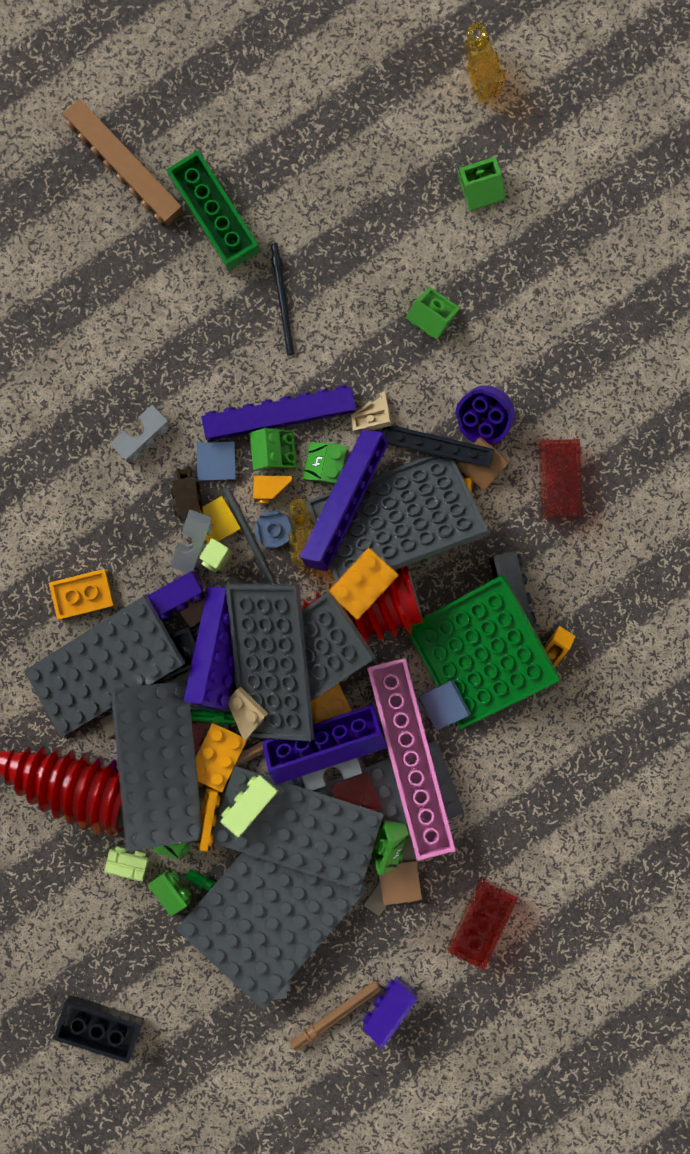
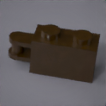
(186, 494)

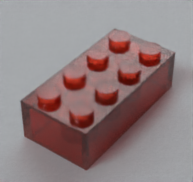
(560, 479)
(482, 923)

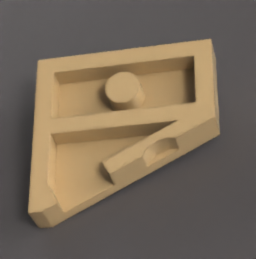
(372, 416)
(246, 712)

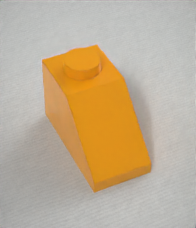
(269, 487)
(559, 645)

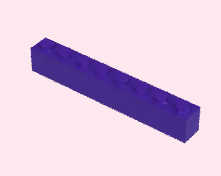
(279, 413)
(344, 500)

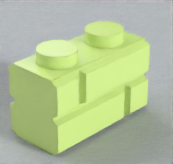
(127, 863)

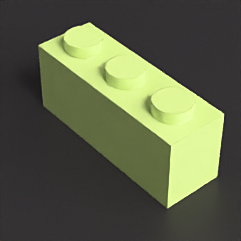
(215, 556)
(248, 805)

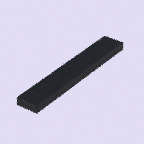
(439, 446)

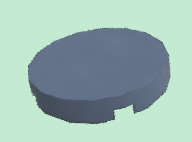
(273, 535)

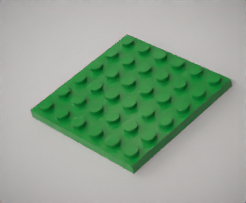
(485, 649)

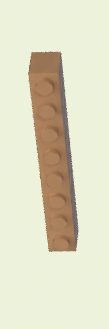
(123, 162)

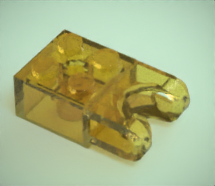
(483, 64)
(301, 529)

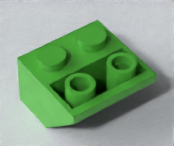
(481, 183)
(273, 449)
(170, 891)

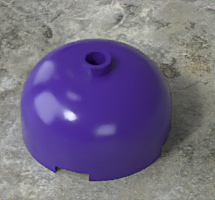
(476, 406)

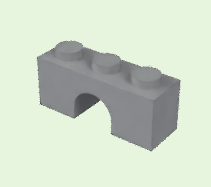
(131, 447)
(196, 527)
(348, 769)

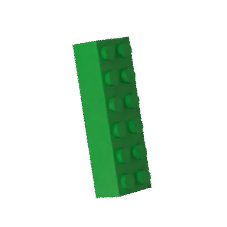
(213, 210)

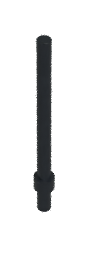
(277, 263)

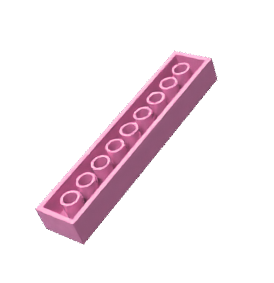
(411, 759)

